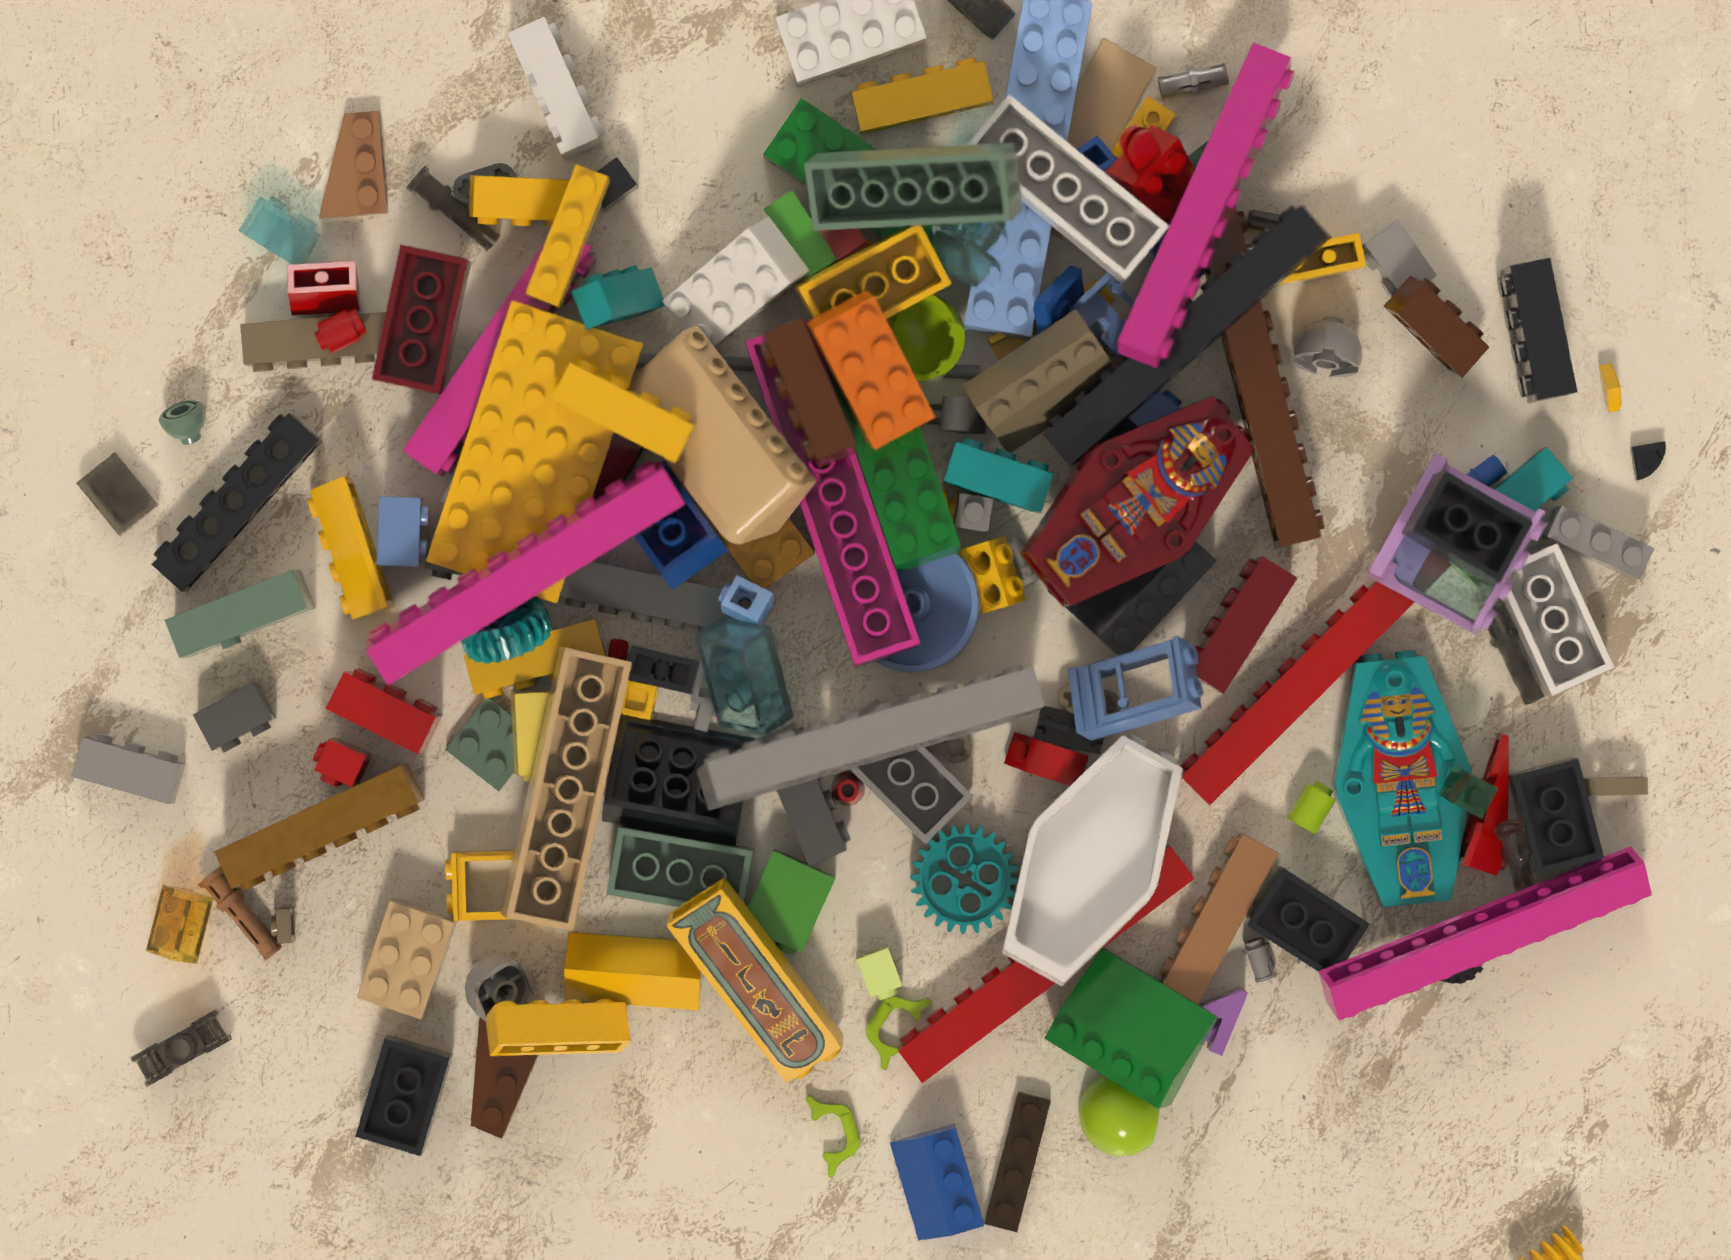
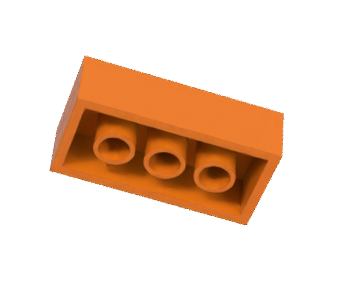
(870, 369)

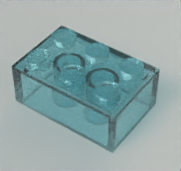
(744, 676)

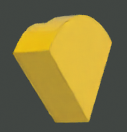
(1610, 387)

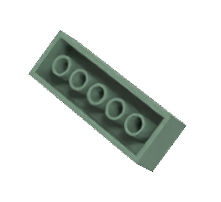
(913, 186)

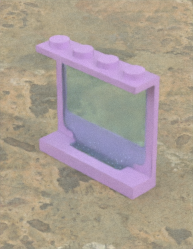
(1437, 582)

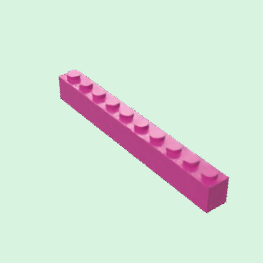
(1204, 206)
(1485, 933)

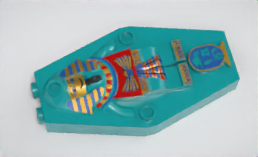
(1389, 779)

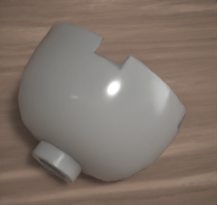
(1328, 346)
(495, 981)

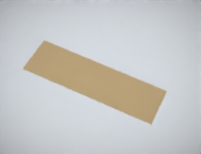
(1107, 97)

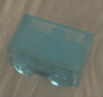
(279, 231)

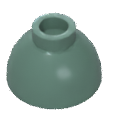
(184, 421)

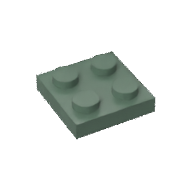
(486, 744)

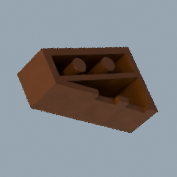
(497, 1086)

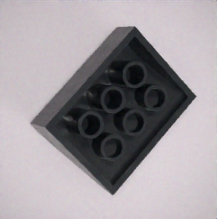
(1134, 608)
(657, 781)

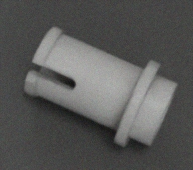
(1259, 959)

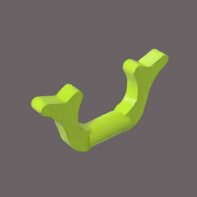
(880, 1016)
(849, 1126)

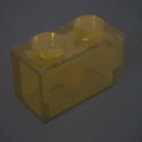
(179, 924)

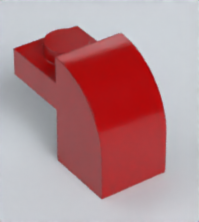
(1045, 759)

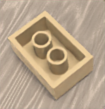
(407, 958)

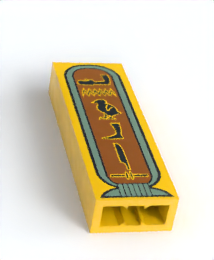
(755, 980)

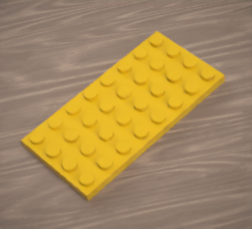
(523, 450)

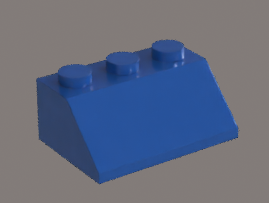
(937, 1183)

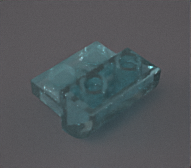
(964, 249)

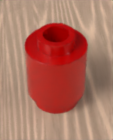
(340, 330)

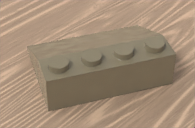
(1038, 381)

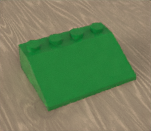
(1132, 1028)

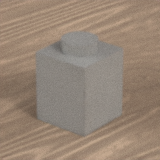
(973, 513)

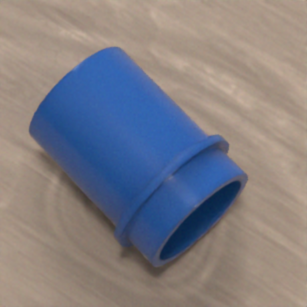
(1488, 471)

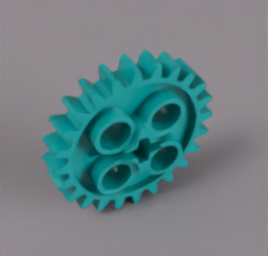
(948, 905)

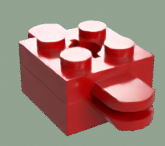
(1153, 169)

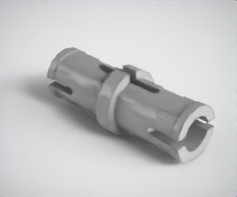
(1193, 80)

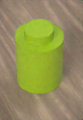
(1312, 807)

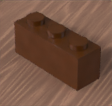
(1437, 325)

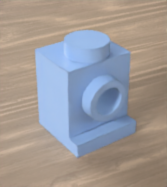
(744, 590)

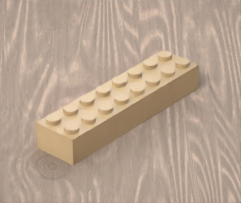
(566, 789)

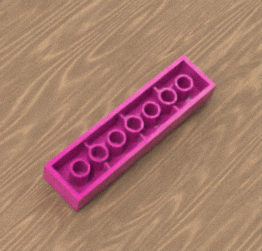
(448, 421)

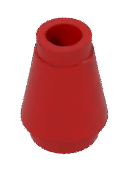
(847, 778)

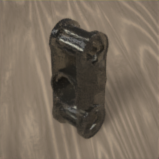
(165, 1060)

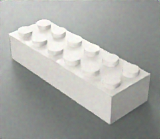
(1074, 192)

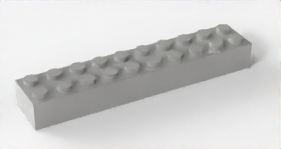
(869, 738)

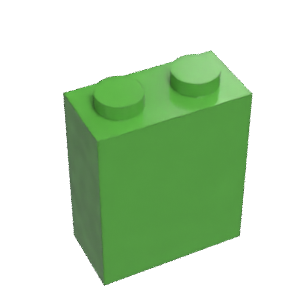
(798, 230)
(790, 900)

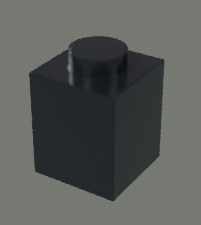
(620, 185)

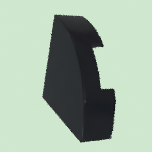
(1647, 458)

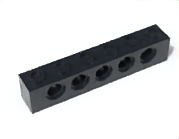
(301, 444)

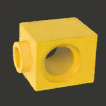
(639, 700)

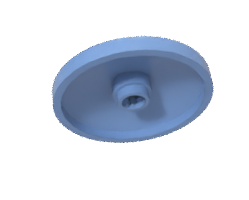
(944, 611)

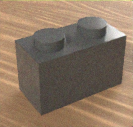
(234, 717)

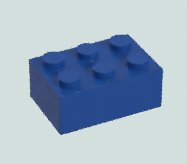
(680, 541)

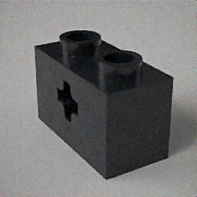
(662, 670)

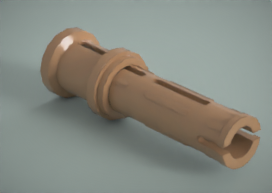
(232, 902)

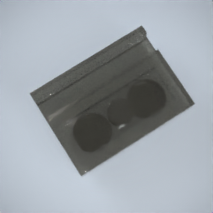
(117, 494)

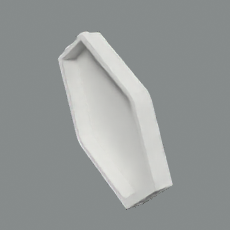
(1092, 859)

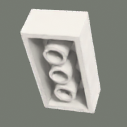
(847, 34)
(737, 283)
(1555, 622)

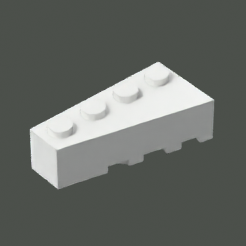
(555, 88)

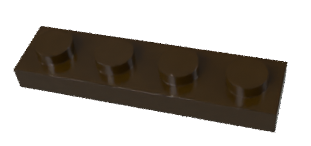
(1017, 1161)

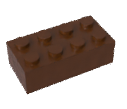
(809, 392)

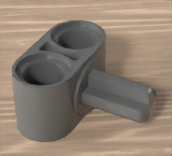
(958, 416)

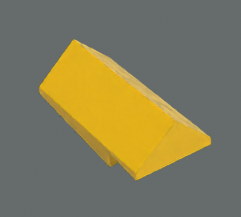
(631, 971)

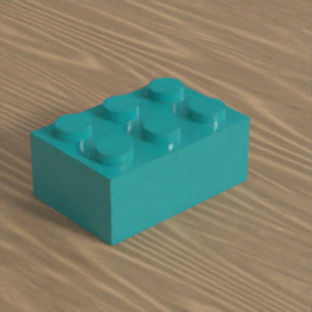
(998, 476)

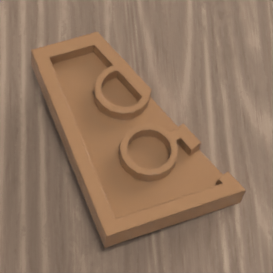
(357, 170)

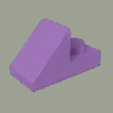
(1227, 1009)

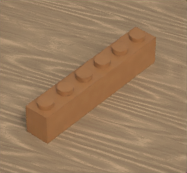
(1218, 916)

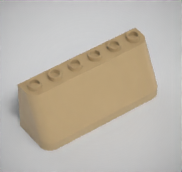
(736, 456)

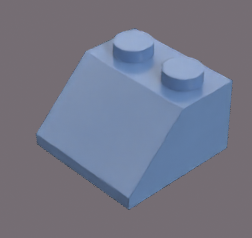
(400, 531)

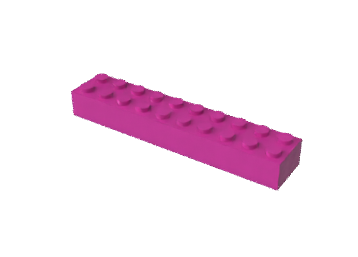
(845, 539)
(523, 572)

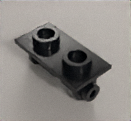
(1060, 728)

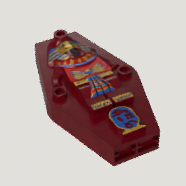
(1137, 501)

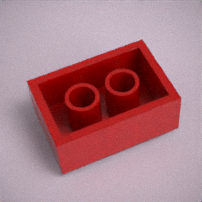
(384, 710)

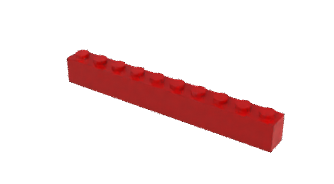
(1294, 690)
(1006, 993)

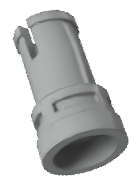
(1024, 571)

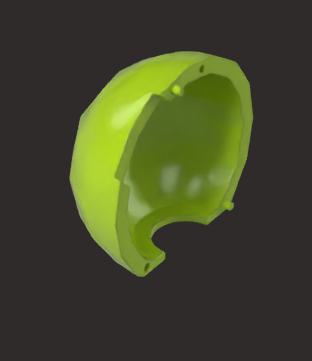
(929, 336)
(1116, 1118)

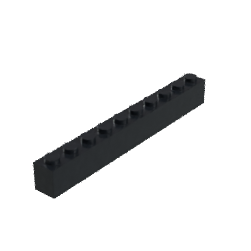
(1207, 318)

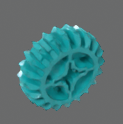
(510, 634)

